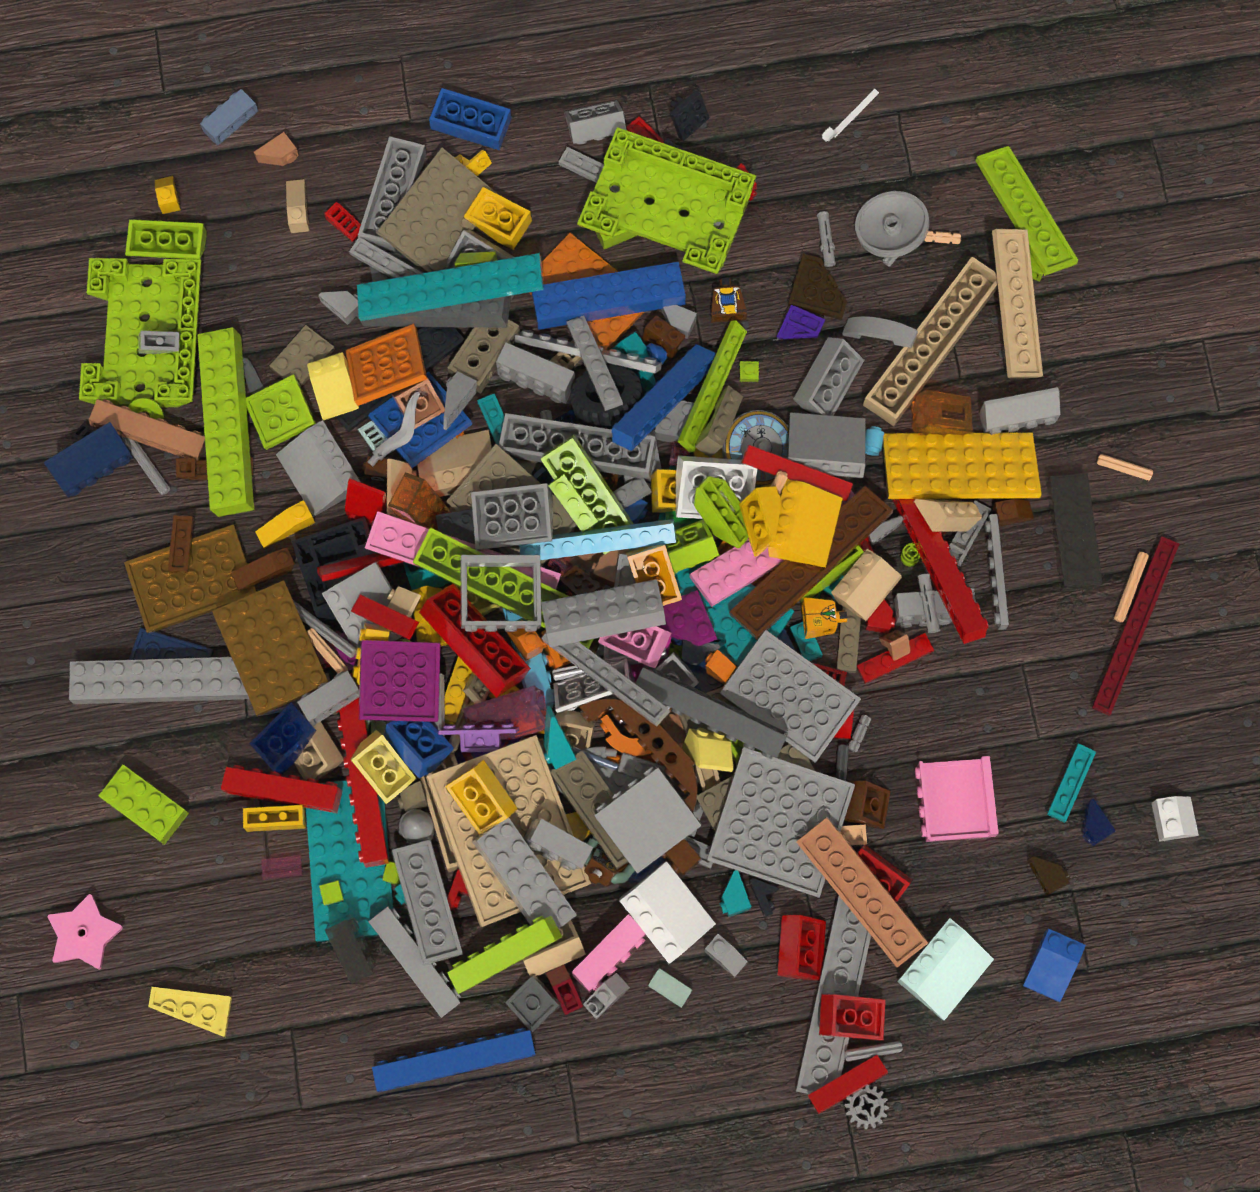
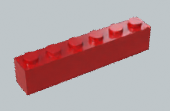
(281, 789)

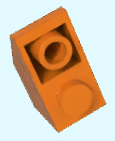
(720, 667)

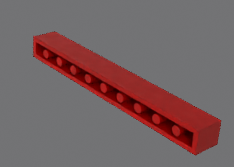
(944, 573)
(363, 796)

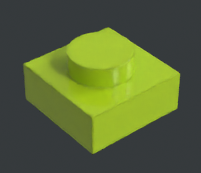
(749, 371)

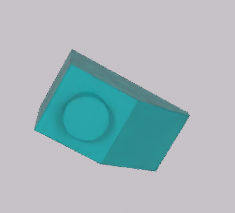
(735, 897)

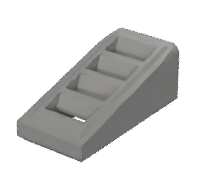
(884, 529)

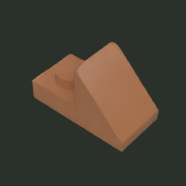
(896, 643)

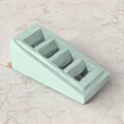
(370, 441)

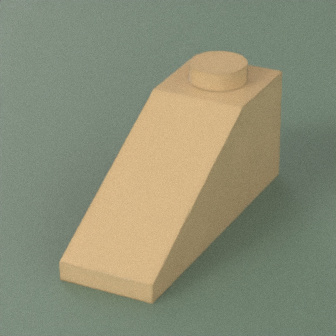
(297, 206)

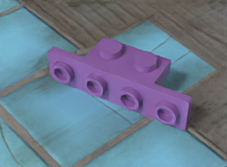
(479, 738)

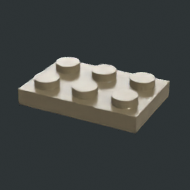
(303, 349)

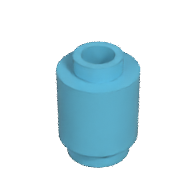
(873, 441)

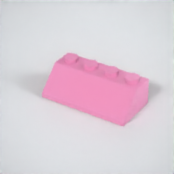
(609, 953)

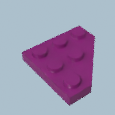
(689, 620)

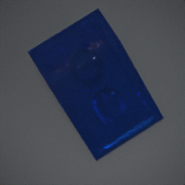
(284, 739)

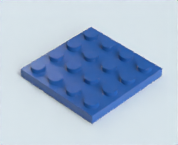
(428, 436)

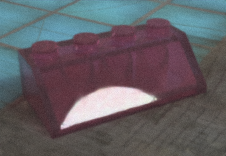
(522, 708)

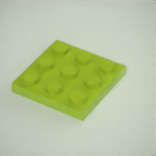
(280, 412)

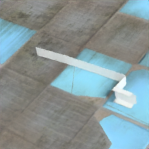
(830, 133)

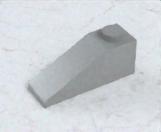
(459, 393)

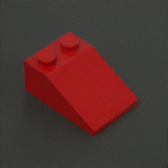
(364, 502)
(852, 1017)

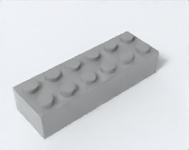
(396, 174)
(603, 613)
(522, 874)

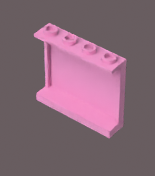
(956, 800)

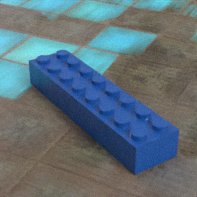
(609, 295)

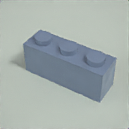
(229, 117)

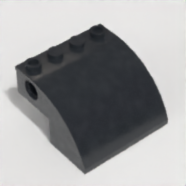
(326, 548)

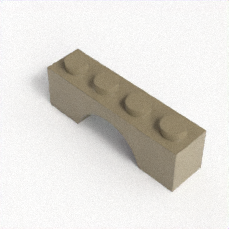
(716, 431)

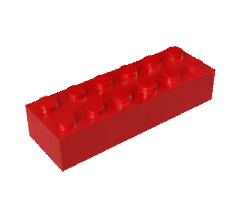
(481, 651)

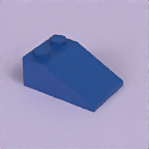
(1054, 965)

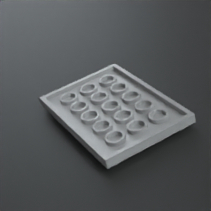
(790, 695)

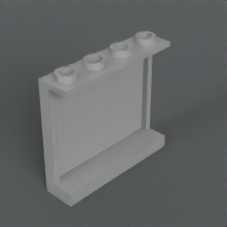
(828, 443)
(647, 819)

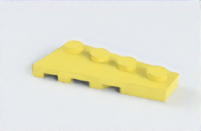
(196, 1008)

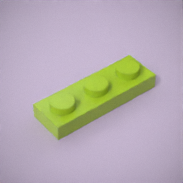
(573, 502)

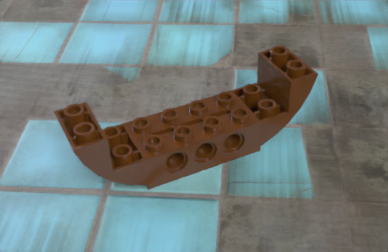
(681, 769)

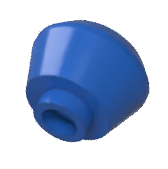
(657, 352)

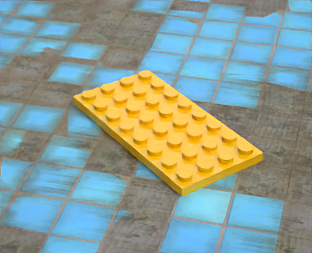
(961, 466)

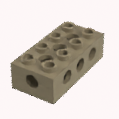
(470, 353)

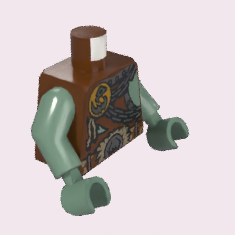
(601, 868)

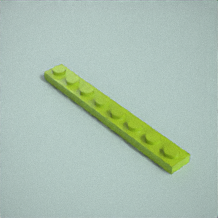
(712, 386)

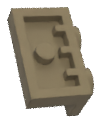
(475, 690)

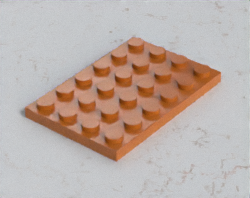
(576, 261)

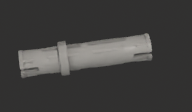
(826, 239)
(927, 596)

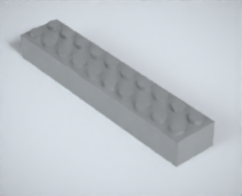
(155, 680)

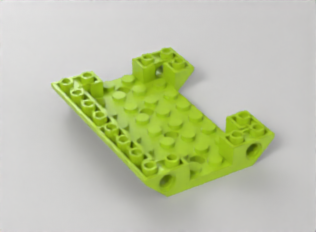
(676, 183)
(172, 307)

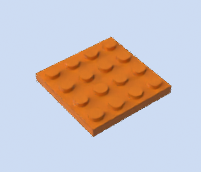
(385, 364)

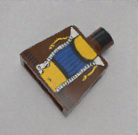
(727, 303)

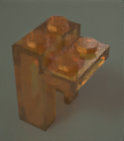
(928, 413)

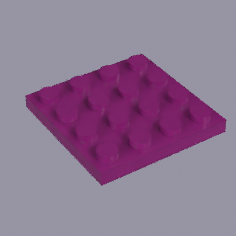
(399, 681)

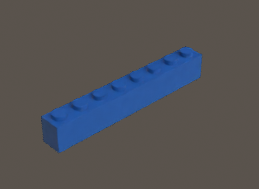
(662, 397)
(453, 1061)

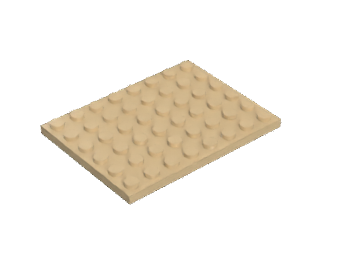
(529, 784)

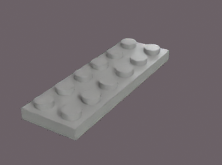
(426, 902)

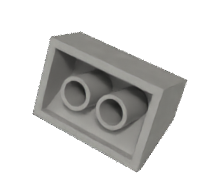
(594, 121)

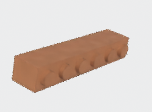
(148, 430)

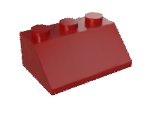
(889, 876)
(801, 947)

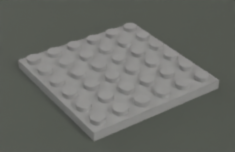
(768, 812)

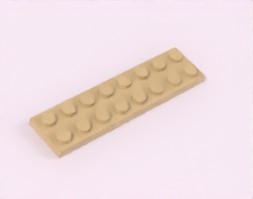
(1017, 303)

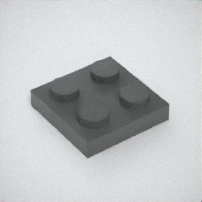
(533, 1003)

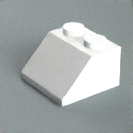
(1174, 818)

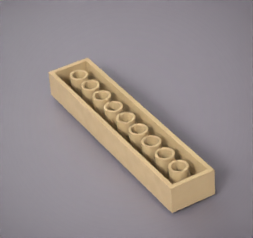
(933, 342)

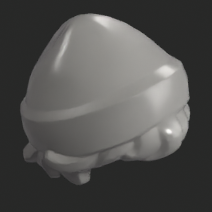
(416, 826)

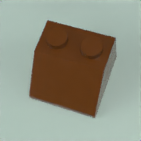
(868, 805)

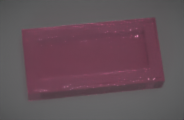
(281, 867)

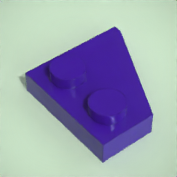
(800, 324)

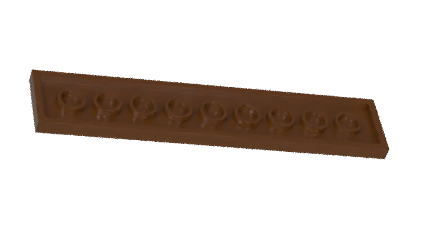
(795, 579)

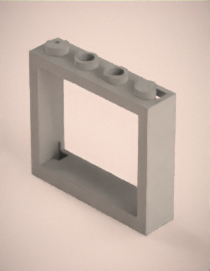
(501, 561)

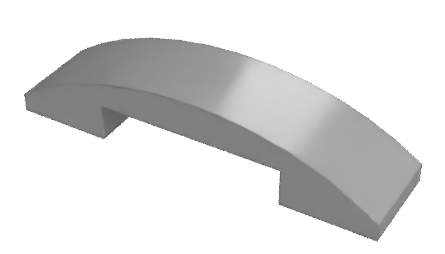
(880, 328)
(964, 539)

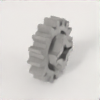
(862, 1096)

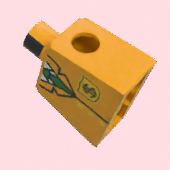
(820, 617)

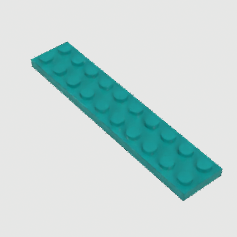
(450, 287)

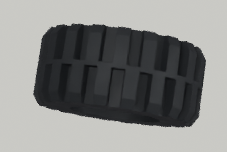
(584, 398)

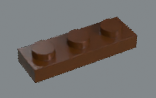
(180, 544)

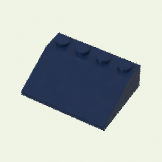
(88, 460)

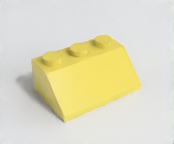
(382, 767)

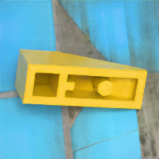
(285, 524)

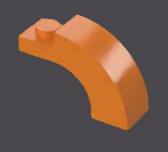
(621, 742)

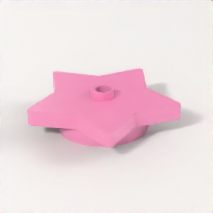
(91, 945)

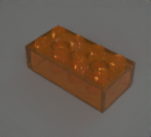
(417, 502)

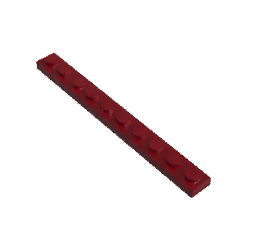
(1135, 626)

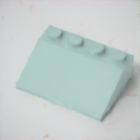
(946, 969)

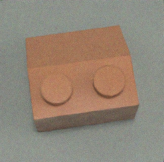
(427, 405)

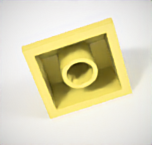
(709, 749)

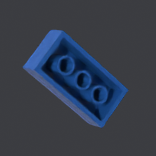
(470, 119)

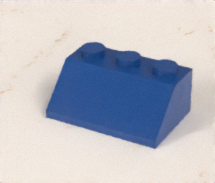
(418, 745)

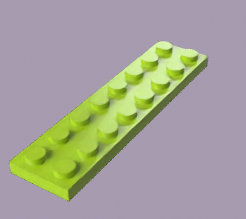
(1026, 210)

